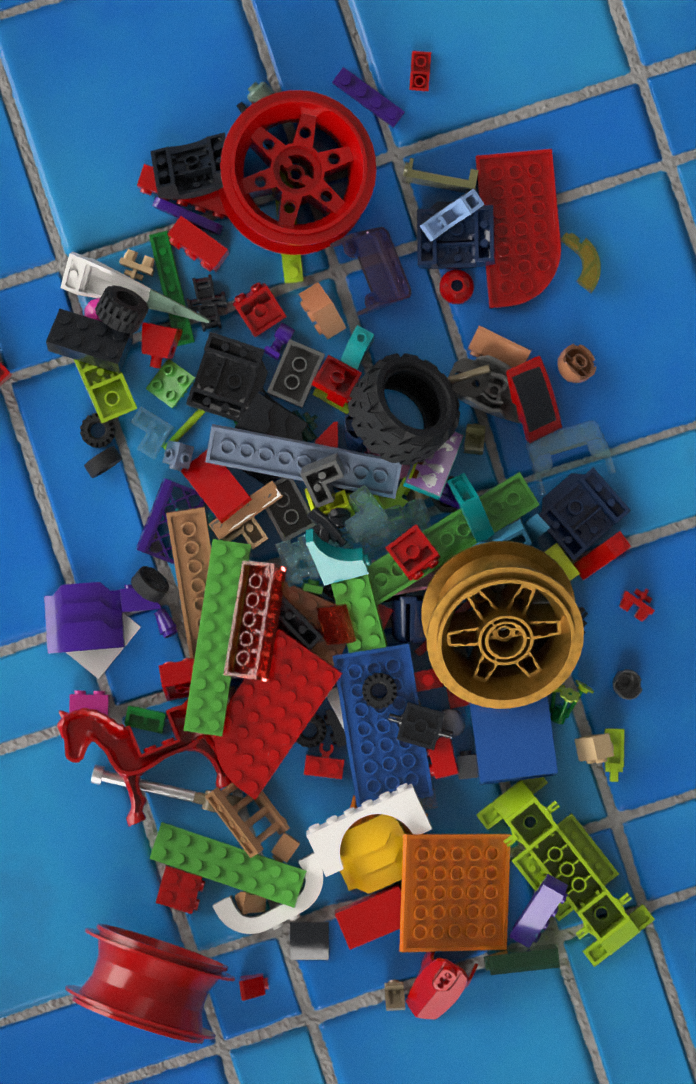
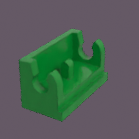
(145, 719)

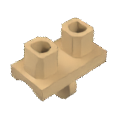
(129, 261)

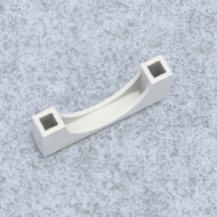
(400, 804)

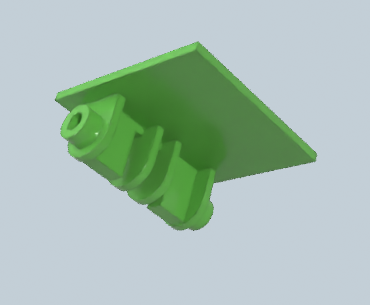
(170, 383)

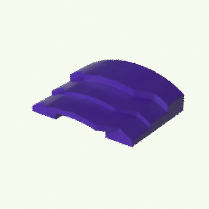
(84, 618)

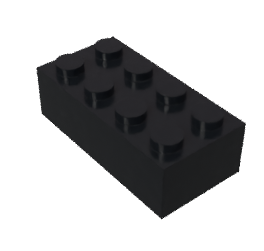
(89, 341)

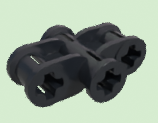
(206, 297)

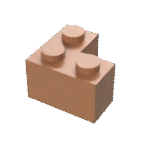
(322, 311)

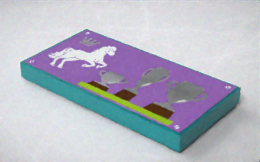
(432, 474)

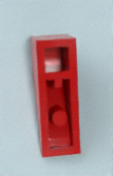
(602, 555)

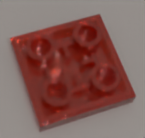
(336, 624)

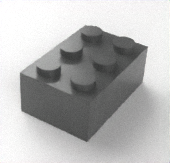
(295, 373)
(290, 511)

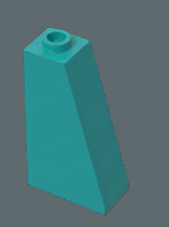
(357, 347)

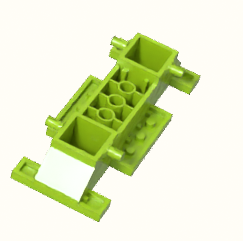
(571, 857)

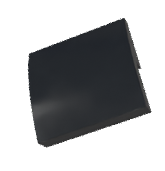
(309, 940)

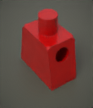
(159, 342)
(427, 680)

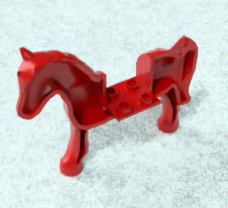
(119, 744)

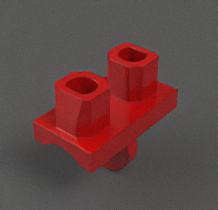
(643, 610)

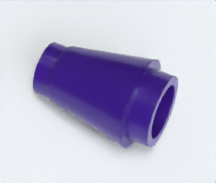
(166, 625)

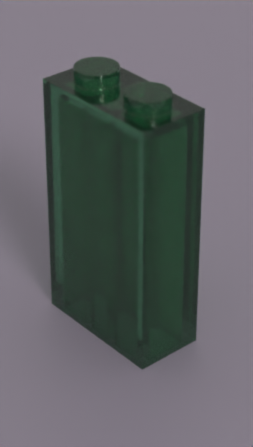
(522, 959)

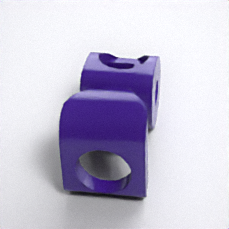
(281, 337)

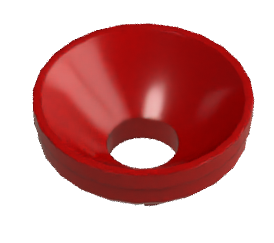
(449, 294)

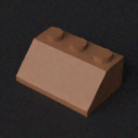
(489, 343)

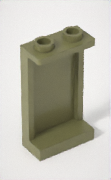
(439, 181)

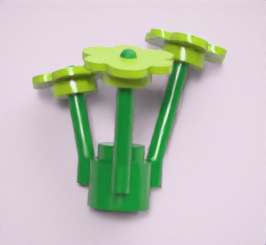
(560, 712)

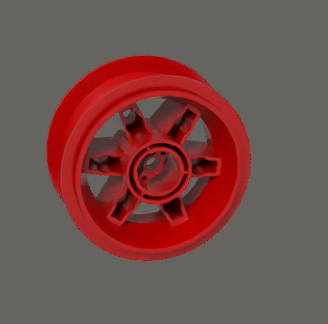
(354, 153)
(149, 984)

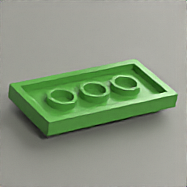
(363, 612)

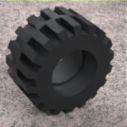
(121, 309)

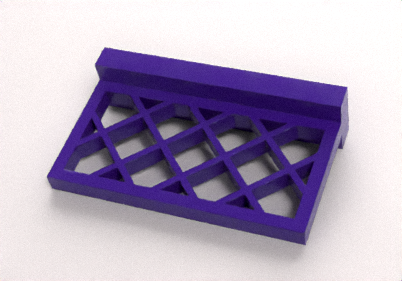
(156, 514)

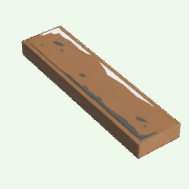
(260, 501)

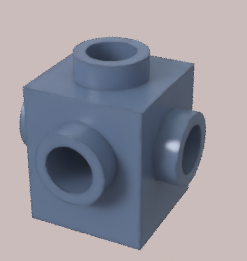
(178, 455)

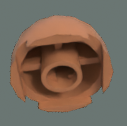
(576, 364)

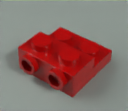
(259, 309)
(336, 380)
(413, 553)
(180, 889)

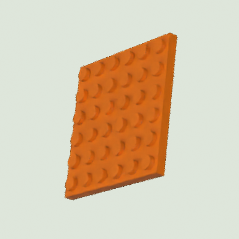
(454, 892)

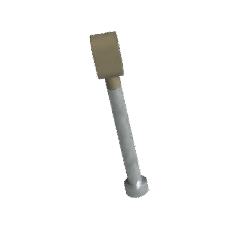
(101, 775)

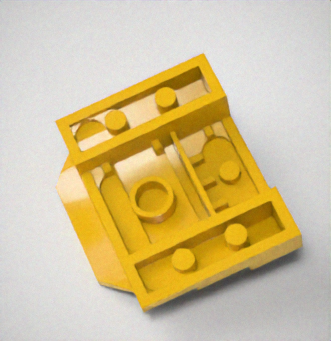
(373, 854)

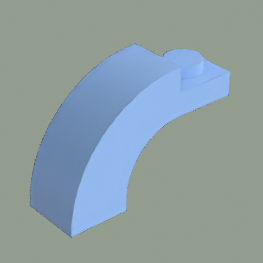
(452, 214)

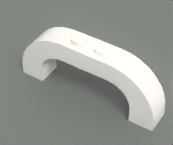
(274, 917)

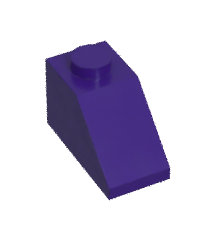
(134, 602)

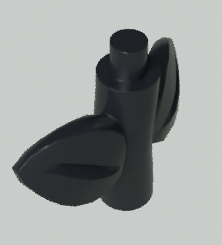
(329, 525)

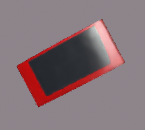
(534, 399)

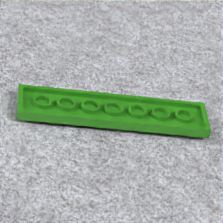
(228, 864)

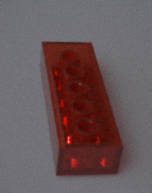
(255, 621)

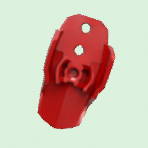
(430, 994)

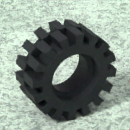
(97, 442)
(379, 702)
(318, 738)

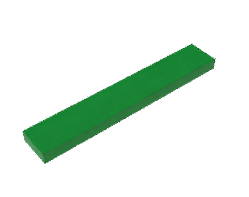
(170, 282)

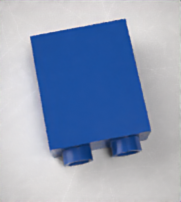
(513, 742)

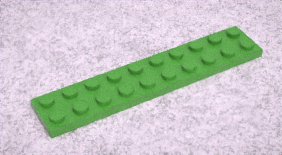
(452, 534)
(208, 685)

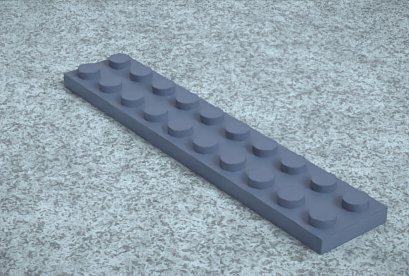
(287, 456)

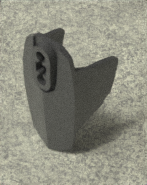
(492, 391)

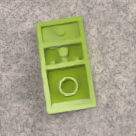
(106, 390)

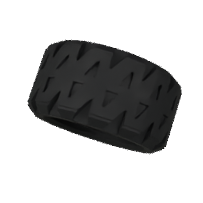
(425, 387)

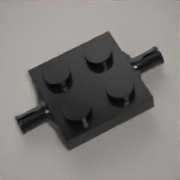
(420, 726)

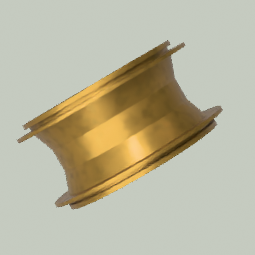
(503, 664)

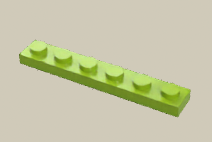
(291, 263)

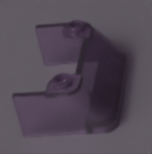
(379, 265)

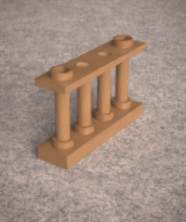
(238, 827)

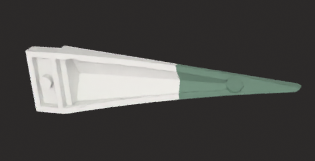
(90, 278)

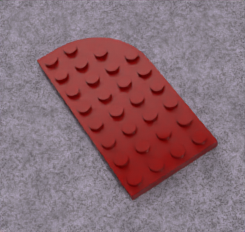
(524, 224)
(271, 715)

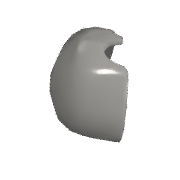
(453, 721)

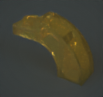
(590, 260)

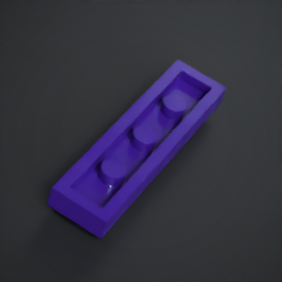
(368, 97)

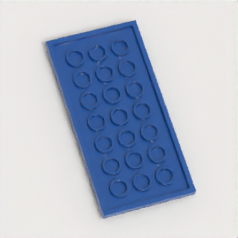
(375, 755)

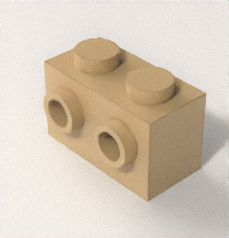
(594, 748)

